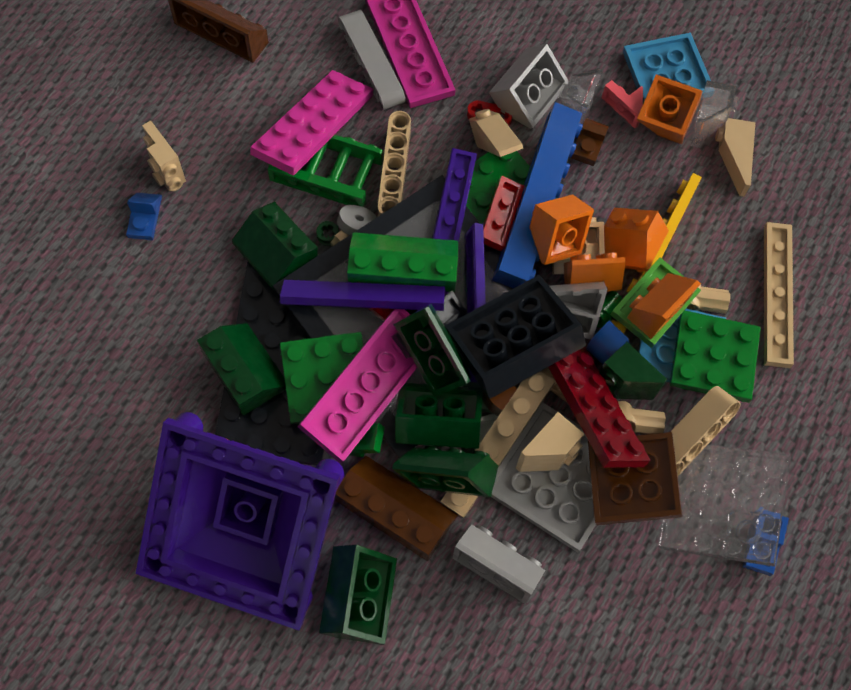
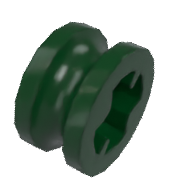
(325, 226)

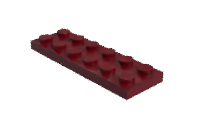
(598, 412)

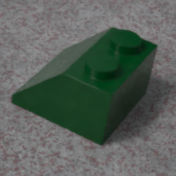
(631, 375)

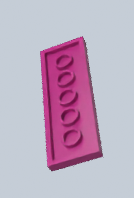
(411, 51)
(311, 122)
(360, 392)

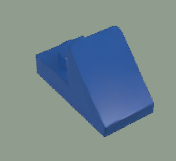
(143, 216)

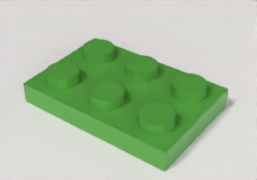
(622, 310)

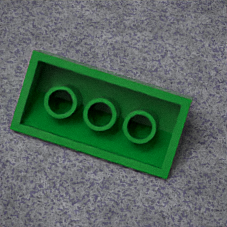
(402, 260)

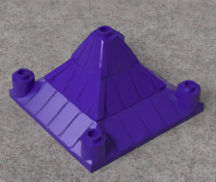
(236, 522)

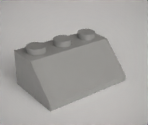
(530, 85)
(498, 563)

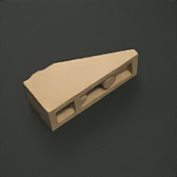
(493, 133)
(736, 150)

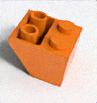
(603, 268)

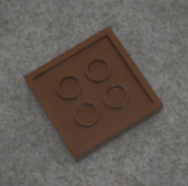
(638, 492)

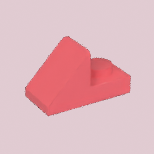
(625, 105)

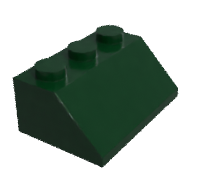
(273, 243)
(433, 350)
(242, 365)
(441, 420)
(448, 470)
(358, 594)

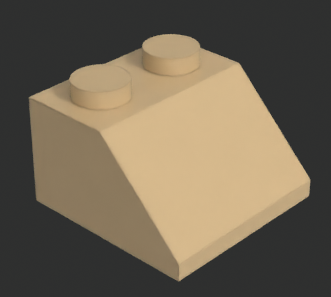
(552, 446)

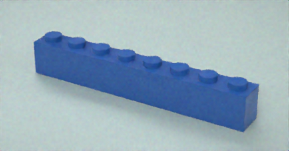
(541, 185)

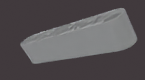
(372, 58)

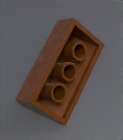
(220, 27)
(395, 507)

